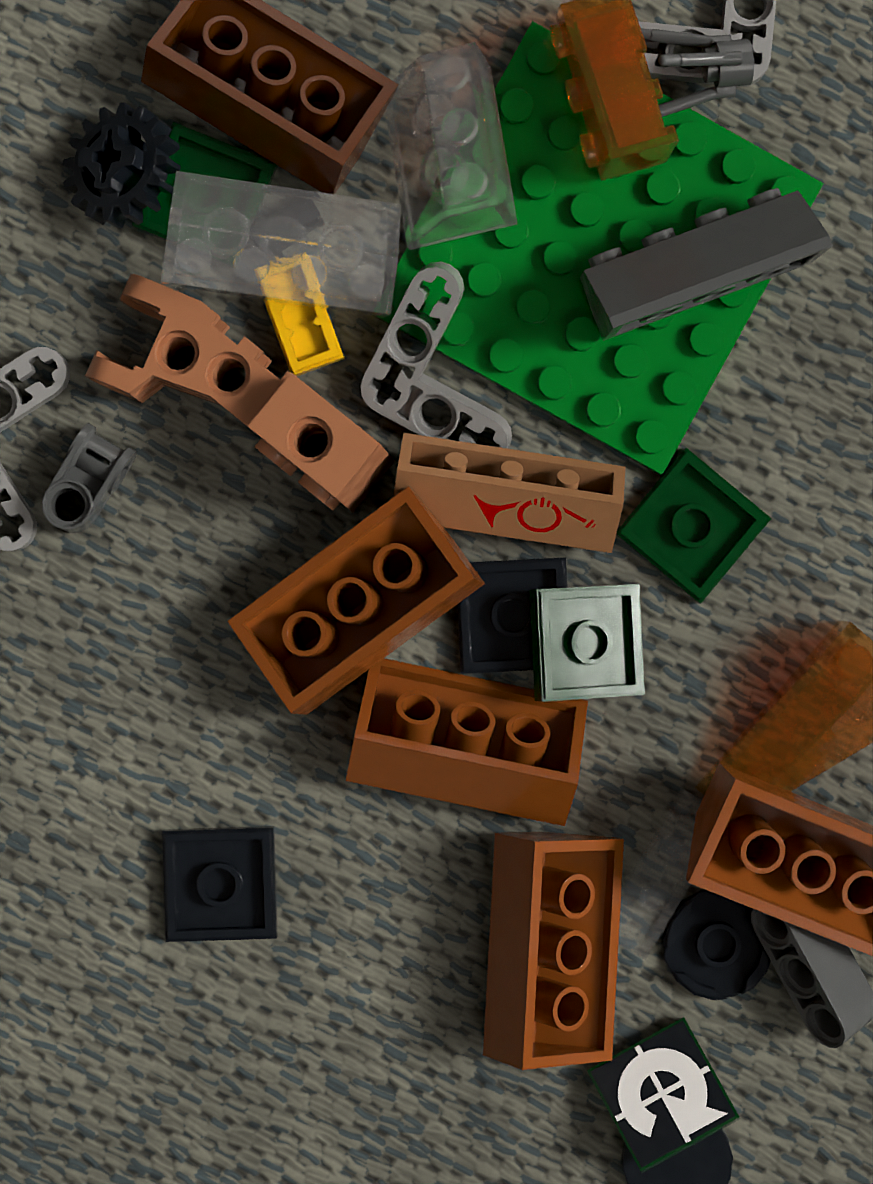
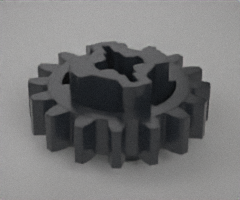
(121, 165)

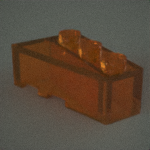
(612, 86)

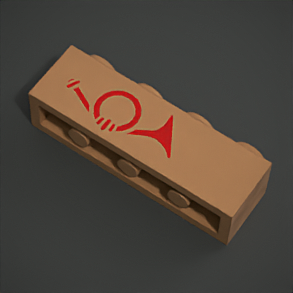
(514, 492)

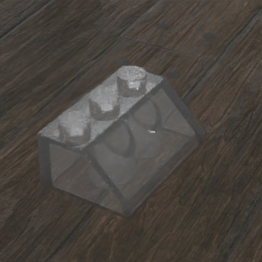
(449, 148)

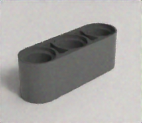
(819, 978)

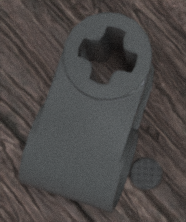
(87, 476)

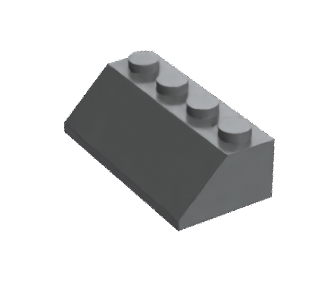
(702, 263)

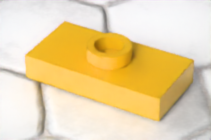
(304, 336)

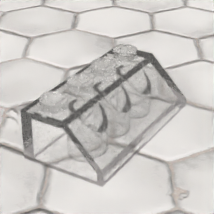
(282, 244)

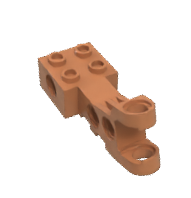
(281, 412)

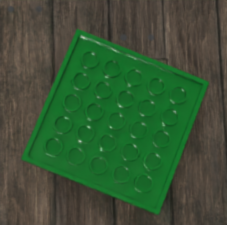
(523, 298)

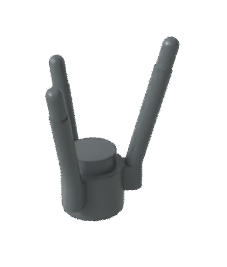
(722, 61)

